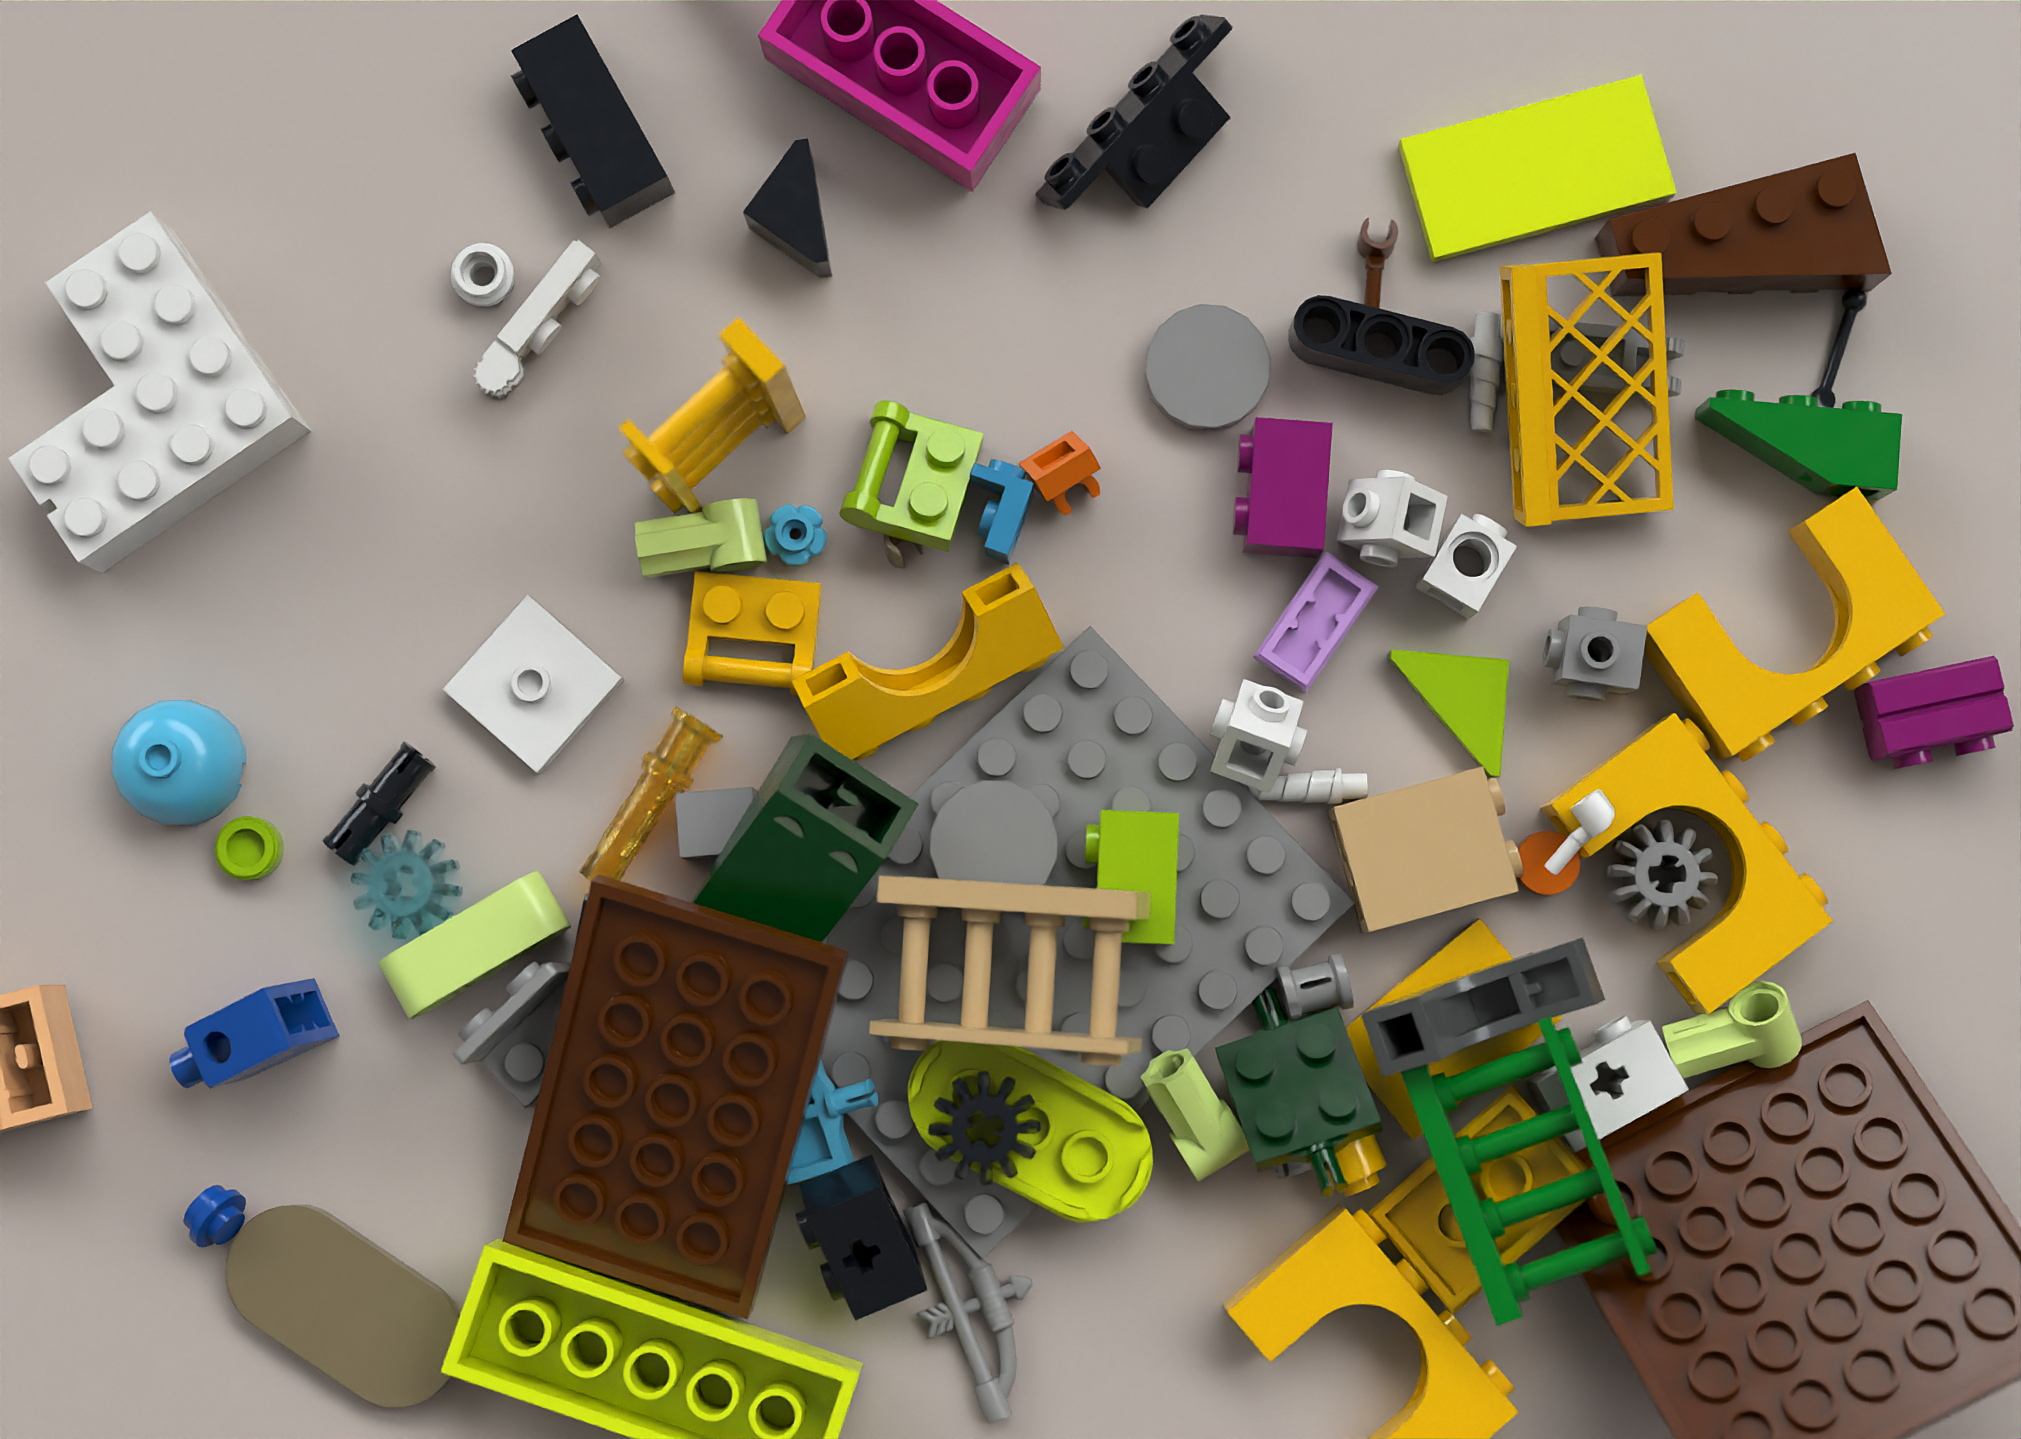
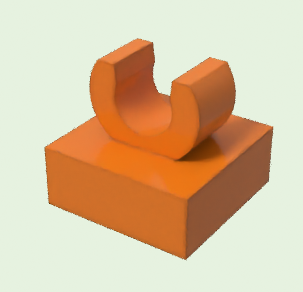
(1061, 467)

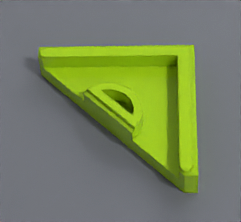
(1464, 696)

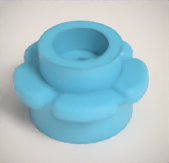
(808, 545)

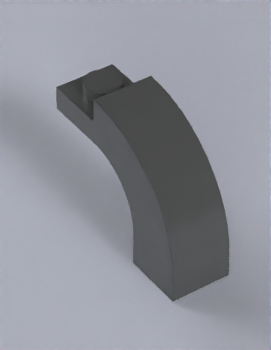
(1481, 1006)

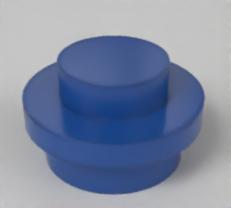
(215, 1216)

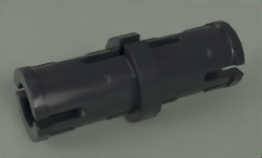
(379, 803)

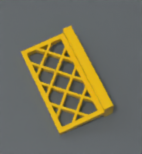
(1531, 391)

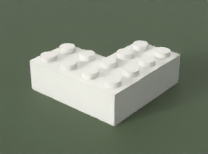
(184, 408)

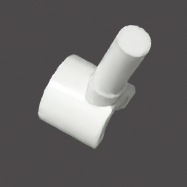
(1595, 816)

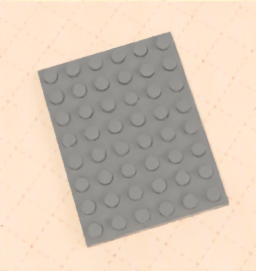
(1245, 904)

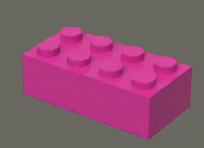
(909, 75)

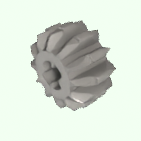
(1671, 897)

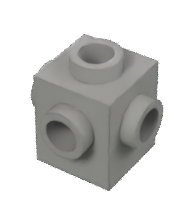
(1617, 651)

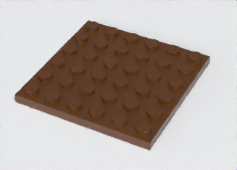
(1815, 1250)

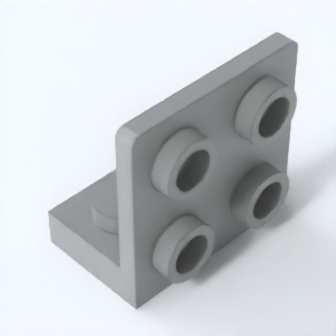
(518, 1036)

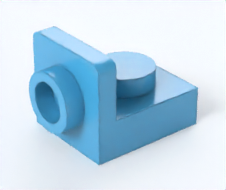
(1002, 520)

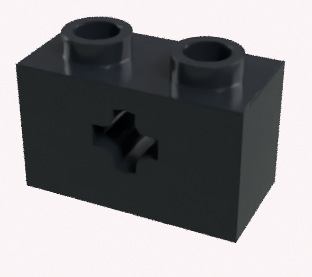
(854, 1206)

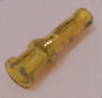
(664, 774)

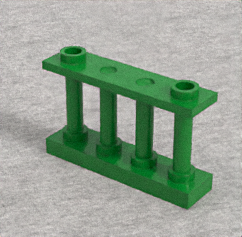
(1485, 1220)

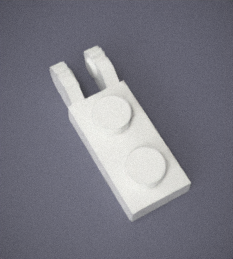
(534, 322)

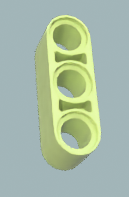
(474, 944)

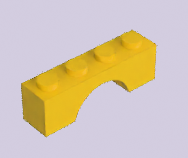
(998, 635)

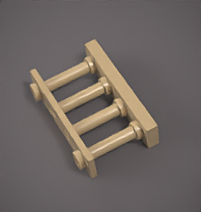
(1044, 911)

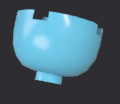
(178, 762)

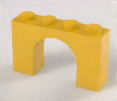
(1876, 608)
(1767, 904)
(1343, 1266)

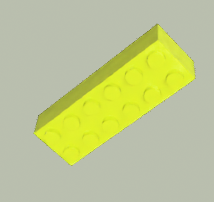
(639, 1356)

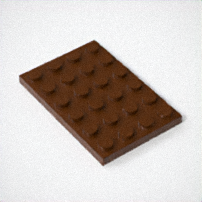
(674, 1095)

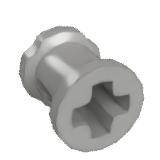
(1315, 987)

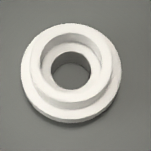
(471, 260)

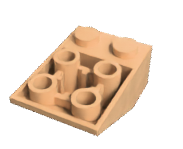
(39, 1058)

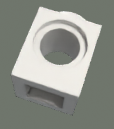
(1454, 589)

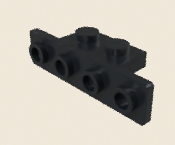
(1152, 128)

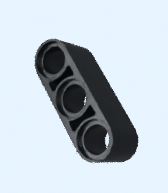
(1410, 335)

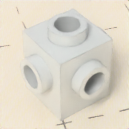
(1391, 518)
(1257, 735)

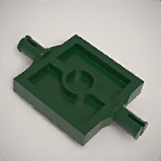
(1299, 1091)

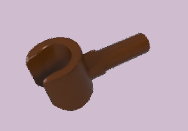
(1375, 256)

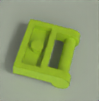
(932, 483)

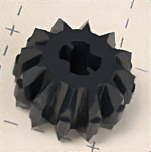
(979, 1149)

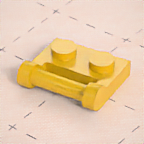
(755, 613)

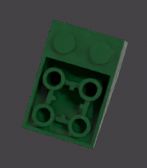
(807, 842)

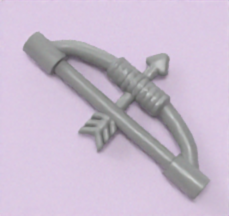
(990, 1298)

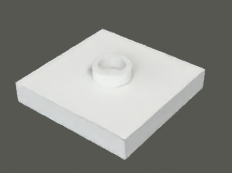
(533, 684)

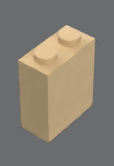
(1425, 849)

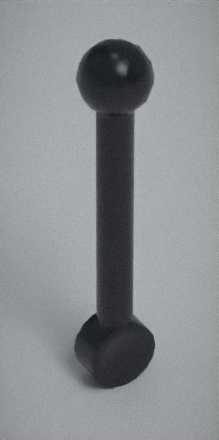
(1854, 301)

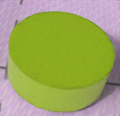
(249, 848)

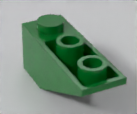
(1813, 444)

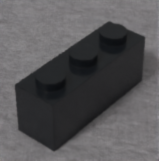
(590, 123)

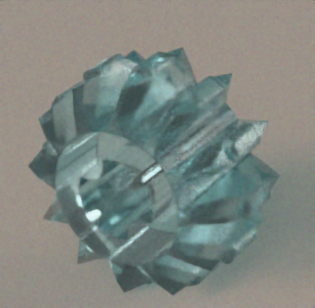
(385, 888)

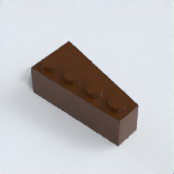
(1766, 234)

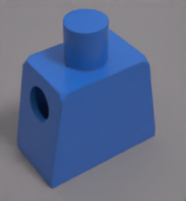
(254, 1035)

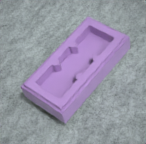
(1315, 622)

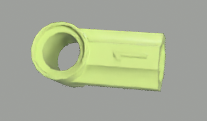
(720, 537)
(1752, 1028)
(1200, 1123)

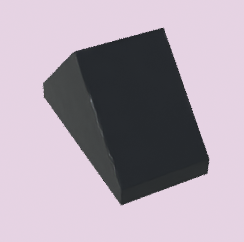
(789, 211)

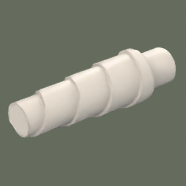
(1485, 370)
(1316, 787)

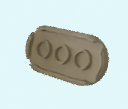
(342, 1304)

